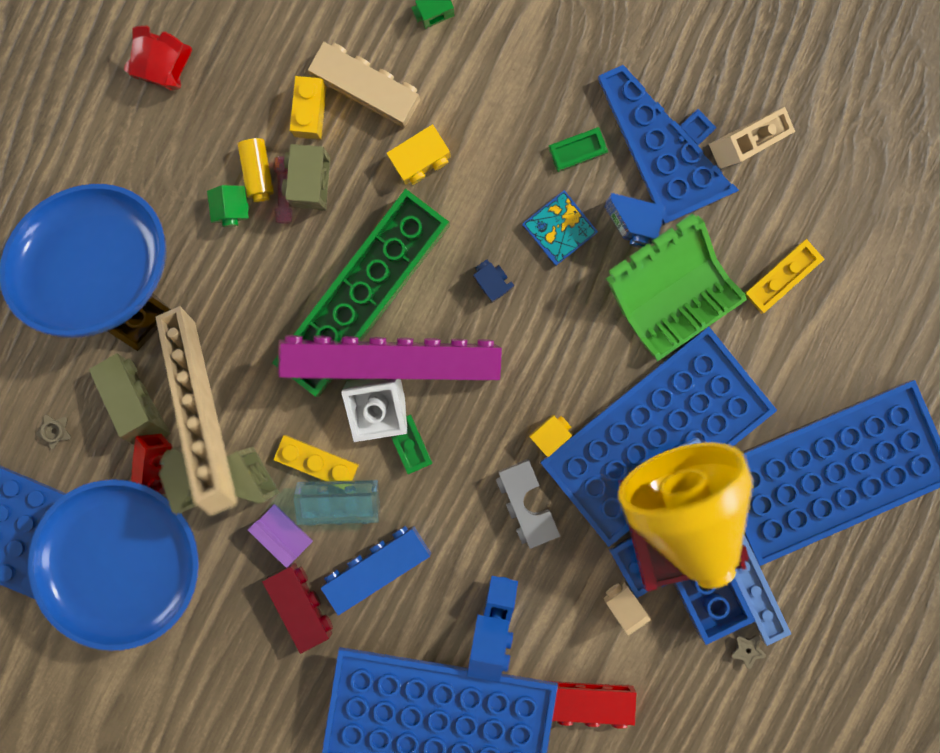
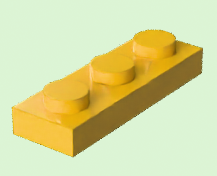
(784, 276)
(314, 460)

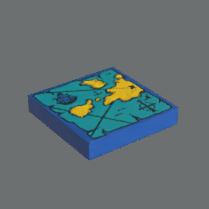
(560, 228)

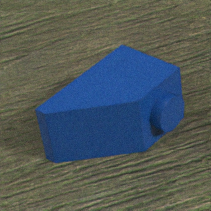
(500, 598)

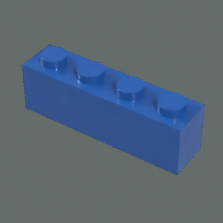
(375, 570)

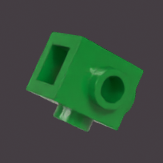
(227, 205)

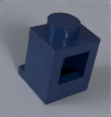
(492, 280)

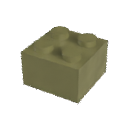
(307, 177)

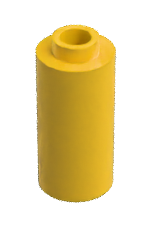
(255, 169)

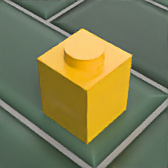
(551, 434)

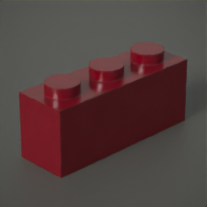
(298, 607)

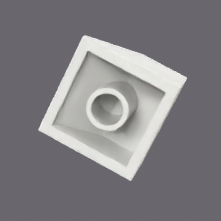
(375, 408)

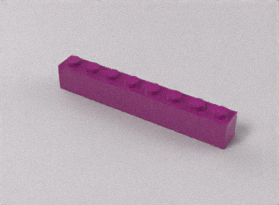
(388, 359)

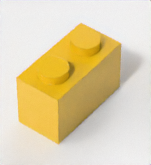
(308, 107)
(419, 155)

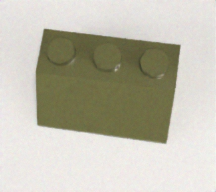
(250, 476)
(176, 480)

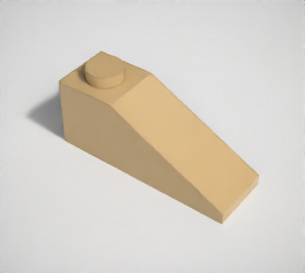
(751, 138)

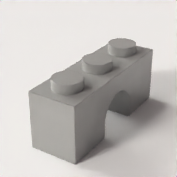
(535, 526)

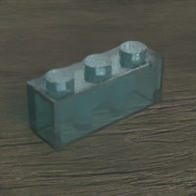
(337, 502)

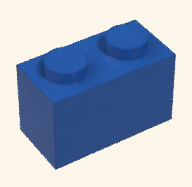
(489, 648)

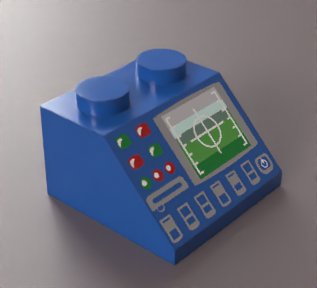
(635, 219)

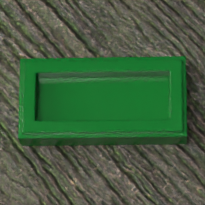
(578, 149)

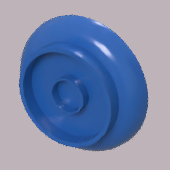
(83, 261)
(113, 565)

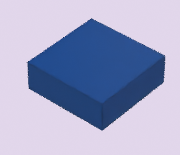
(698, 127)

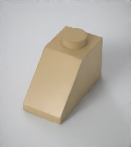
(626, 608)

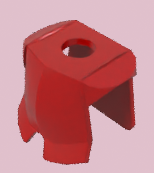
(157, 58)

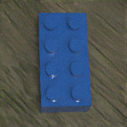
(714, 610)

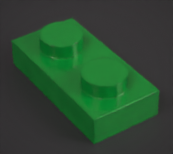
(412, 448)

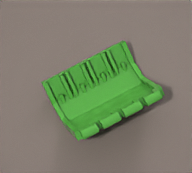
(674, 288)

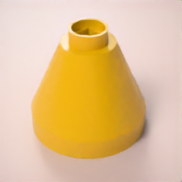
(692, 508)

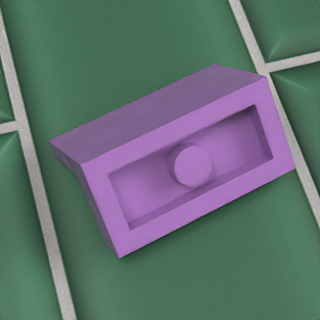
(280, 535)

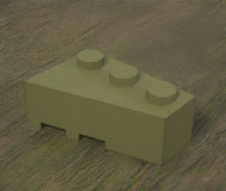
(127, 399)

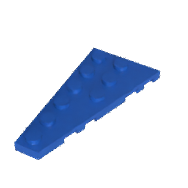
(664, 153)

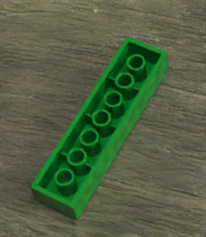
(373, 276)

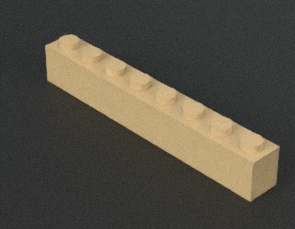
(195, 412)

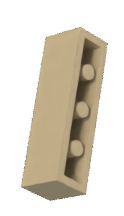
(364, 84)

